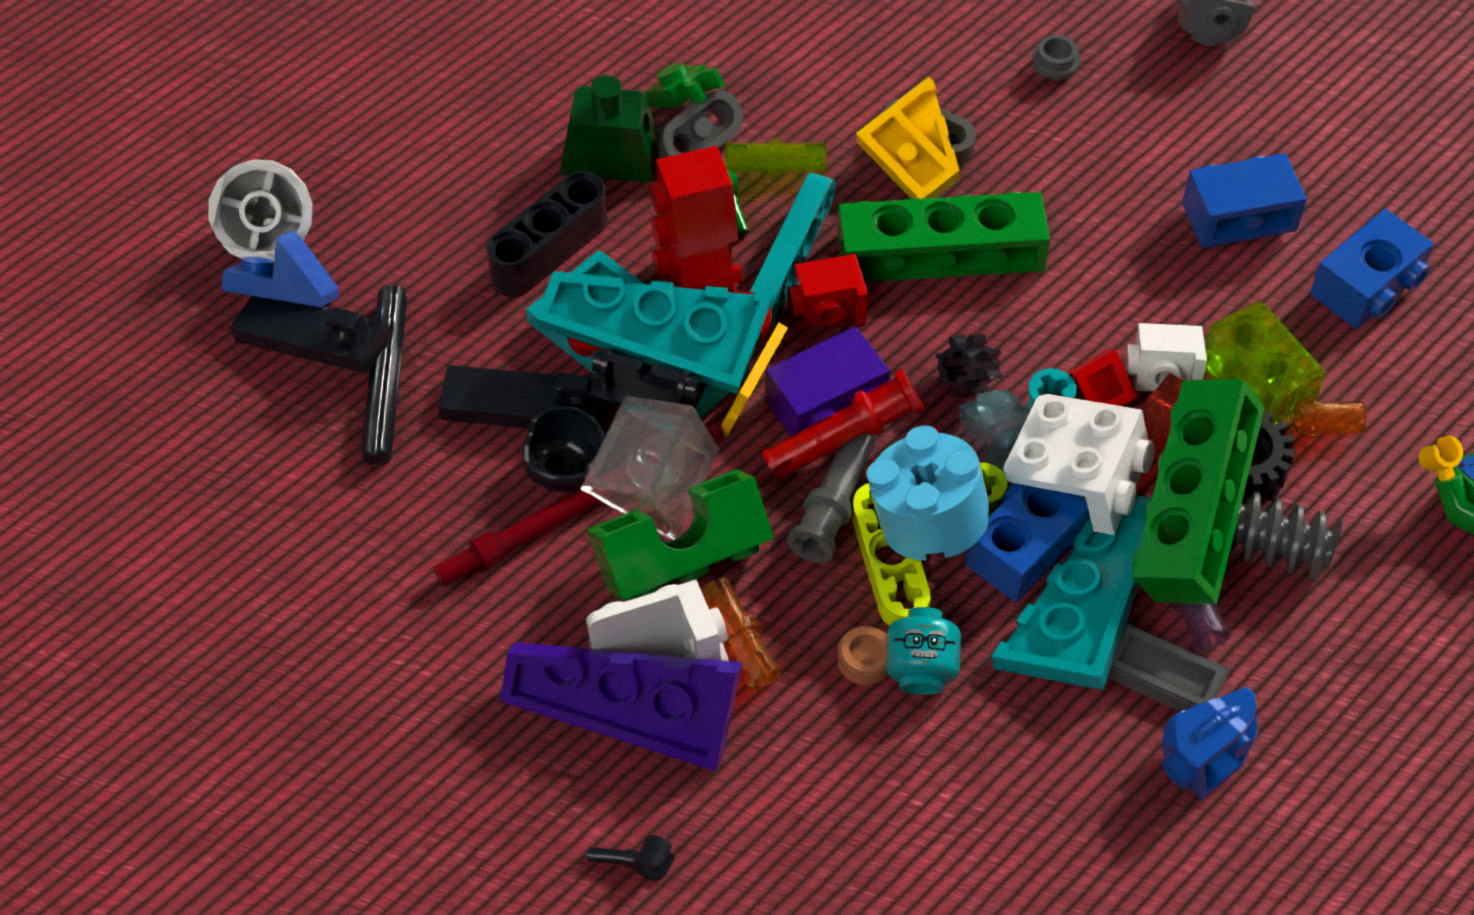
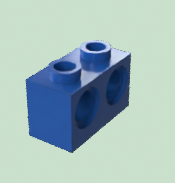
(1036, 539)

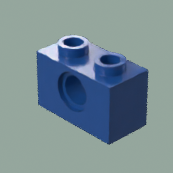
(1372, 269)

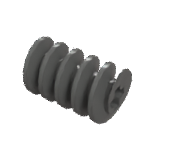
(1286, 536)

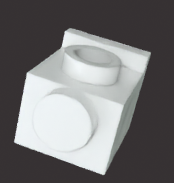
(1165, 350)

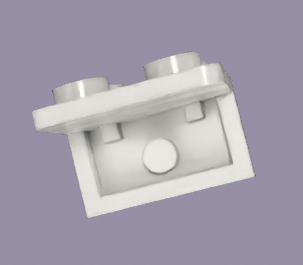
(1084, 452)
(661, 623)

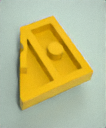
(913, 143)

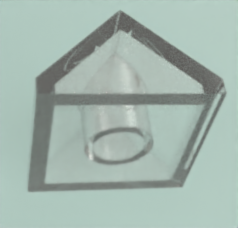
(651, 461)

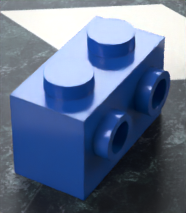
(1243, 200)

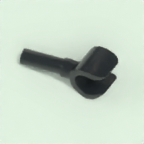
(650, 862)

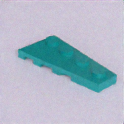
(1082, 611)

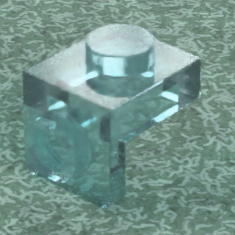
(996, 421)

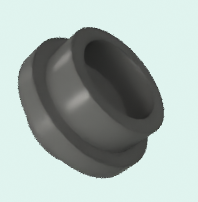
(1056, 57)

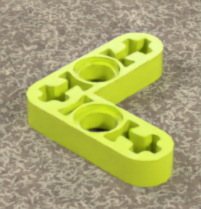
(885, 576)

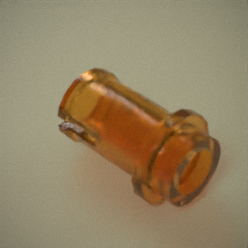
(1329, 417)

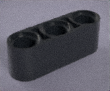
(547, 233)

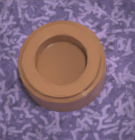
(863, 655)

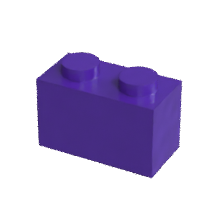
(822, 380)

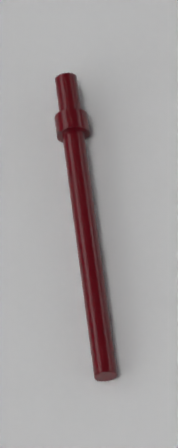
(490, 548)

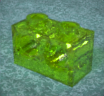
(1265, 355)

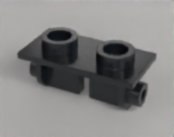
(625, 376)

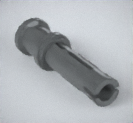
(829, 505)

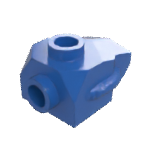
(1210, 741)

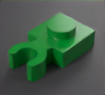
(683, 83)

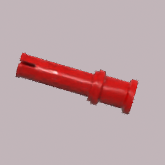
(866, 414)

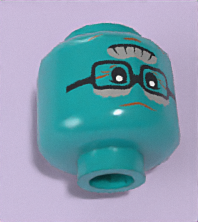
(923, 651)

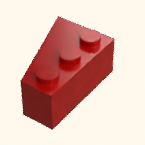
(694, 221)

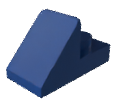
(294, 278)

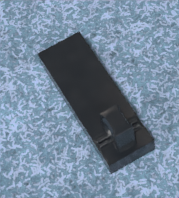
(312, 332)
(511, 396)

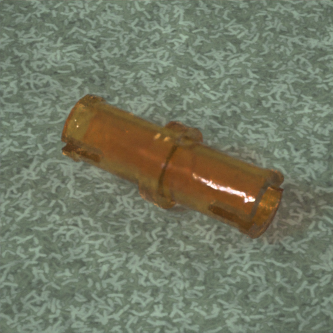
(743, 635)

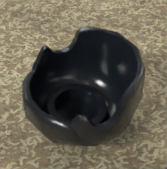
(561, 448)

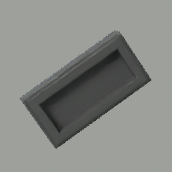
(1165, 670)

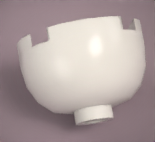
(256, 206)

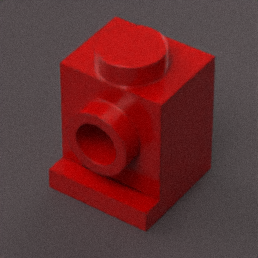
(828, 292)

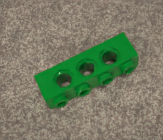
(945, 236)
(1198, 492)

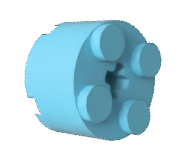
(929, 494)

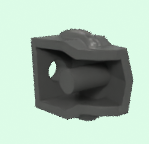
(1215, 20)

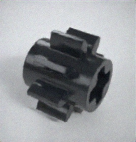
(968, 365)

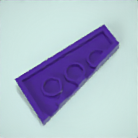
(638, 698)

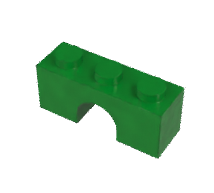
(725, 524)

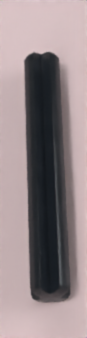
(384, 379)

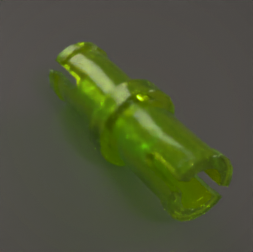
(775, 157)

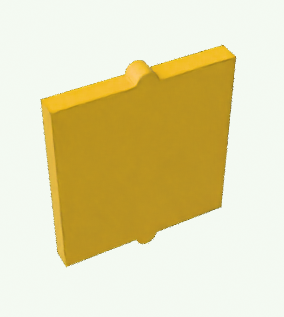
(753, 378)

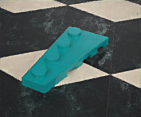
(659, 323)

